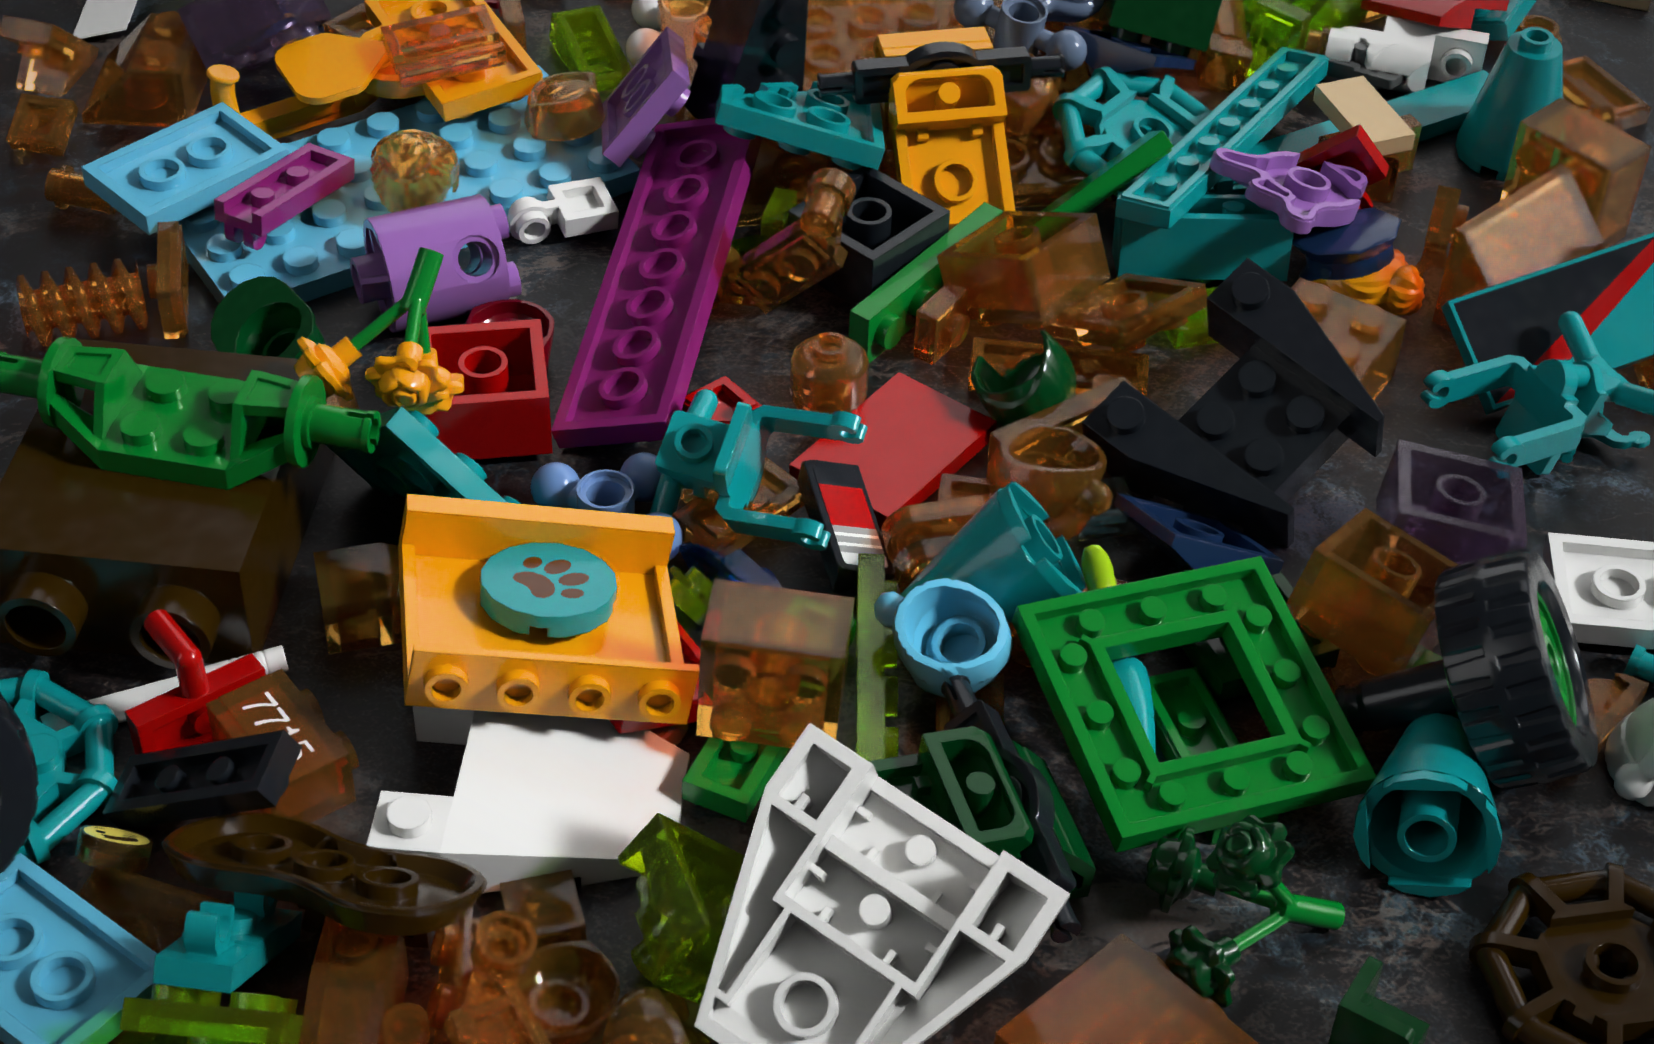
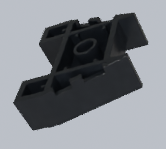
(1256, 427)

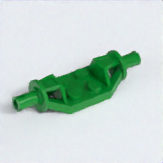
(182, 421)

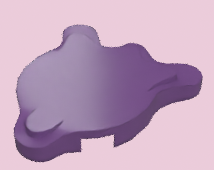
(1293, 192)

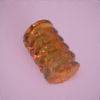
(82, 302)

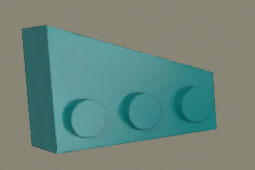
(1205, 240)

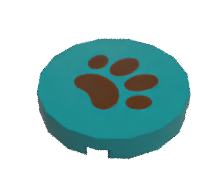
(548, 589)

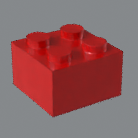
(504, 393)

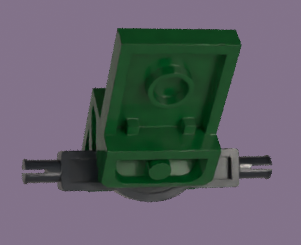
(996, 796)

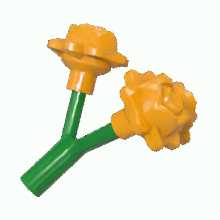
(411, 376)

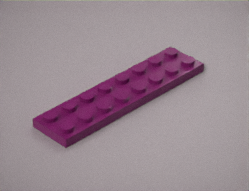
(658, 287)

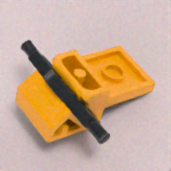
(945, 110)

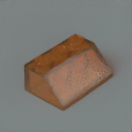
(1519, 236)

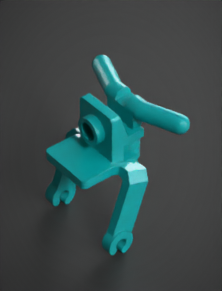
(1551, 400)
(731, 461)

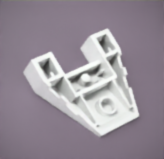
(535, 795)

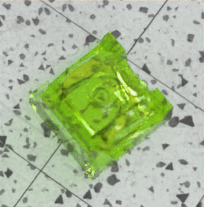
(682, 903)

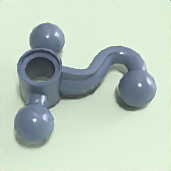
(1024, 22)

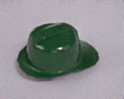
(263, 320)

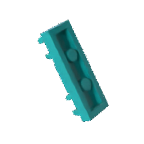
(227, 943)

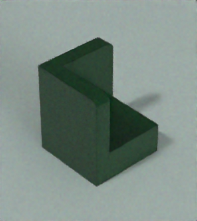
(1370, 1020)

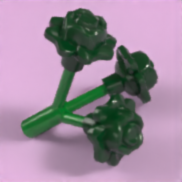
(1243, 865)

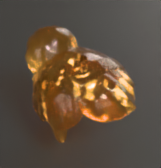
(413, 169)

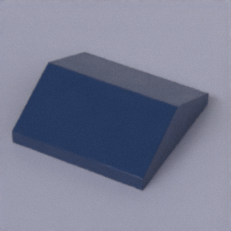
(1129, 56)
(1192, 537)

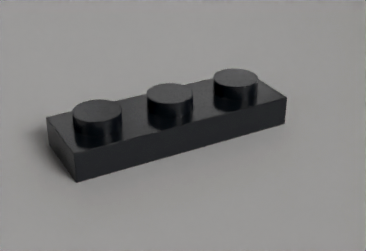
(203, 780)

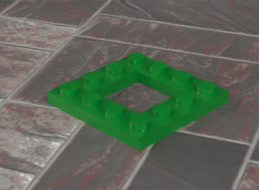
(1138, 799)

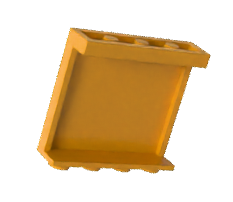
(469, 662)

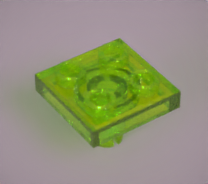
(203, 1020)

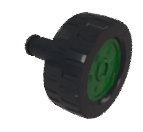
(1504, 670)

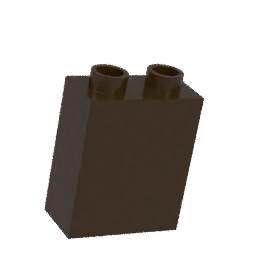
(106, 548)

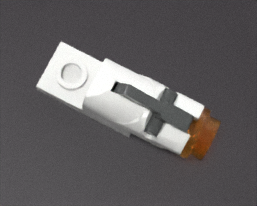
(1400, 55)

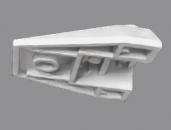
(863, 913)

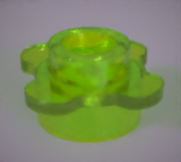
(691, 592)

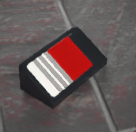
(840, 501)

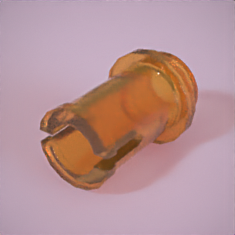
(68, 188)

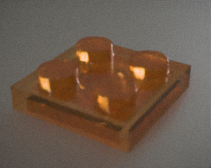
(1129, 312)

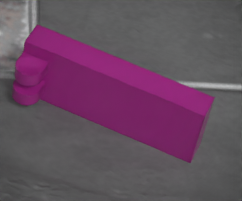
(281, 193)

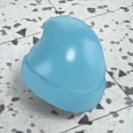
(947, 632)

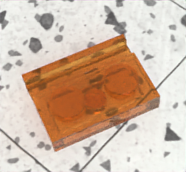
(443, 45)

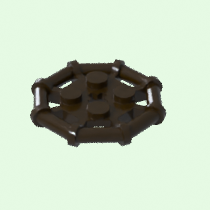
(1569, 957)

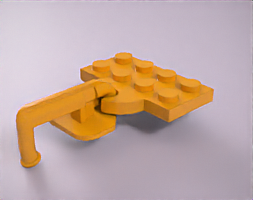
(347, 74)

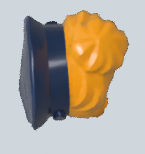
(1362, 262)

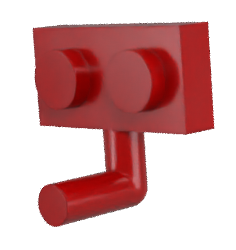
(181, 714)

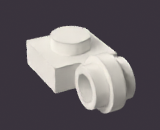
(575, 206)

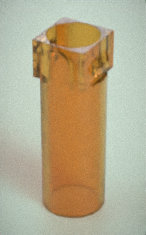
(1228, 52)

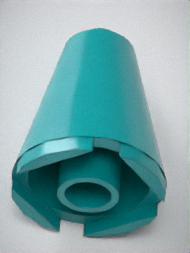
(1520, 83)
(1008, 554)
(1430, 812)

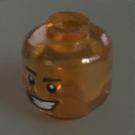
(829, 374)

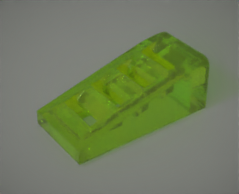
(588, 24)

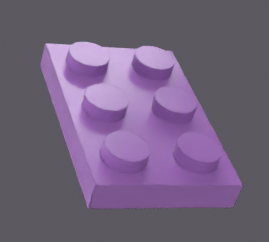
(644, 96)

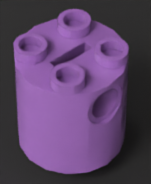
(445, 227)

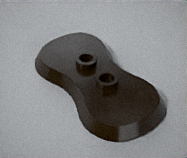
(337, 877)

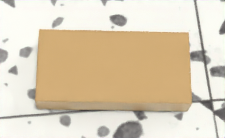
(1358, 102)

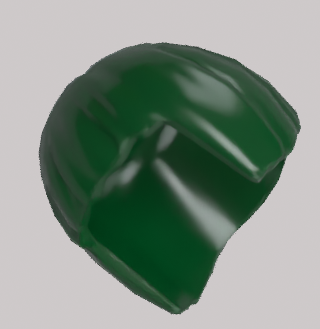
(1027, 387)

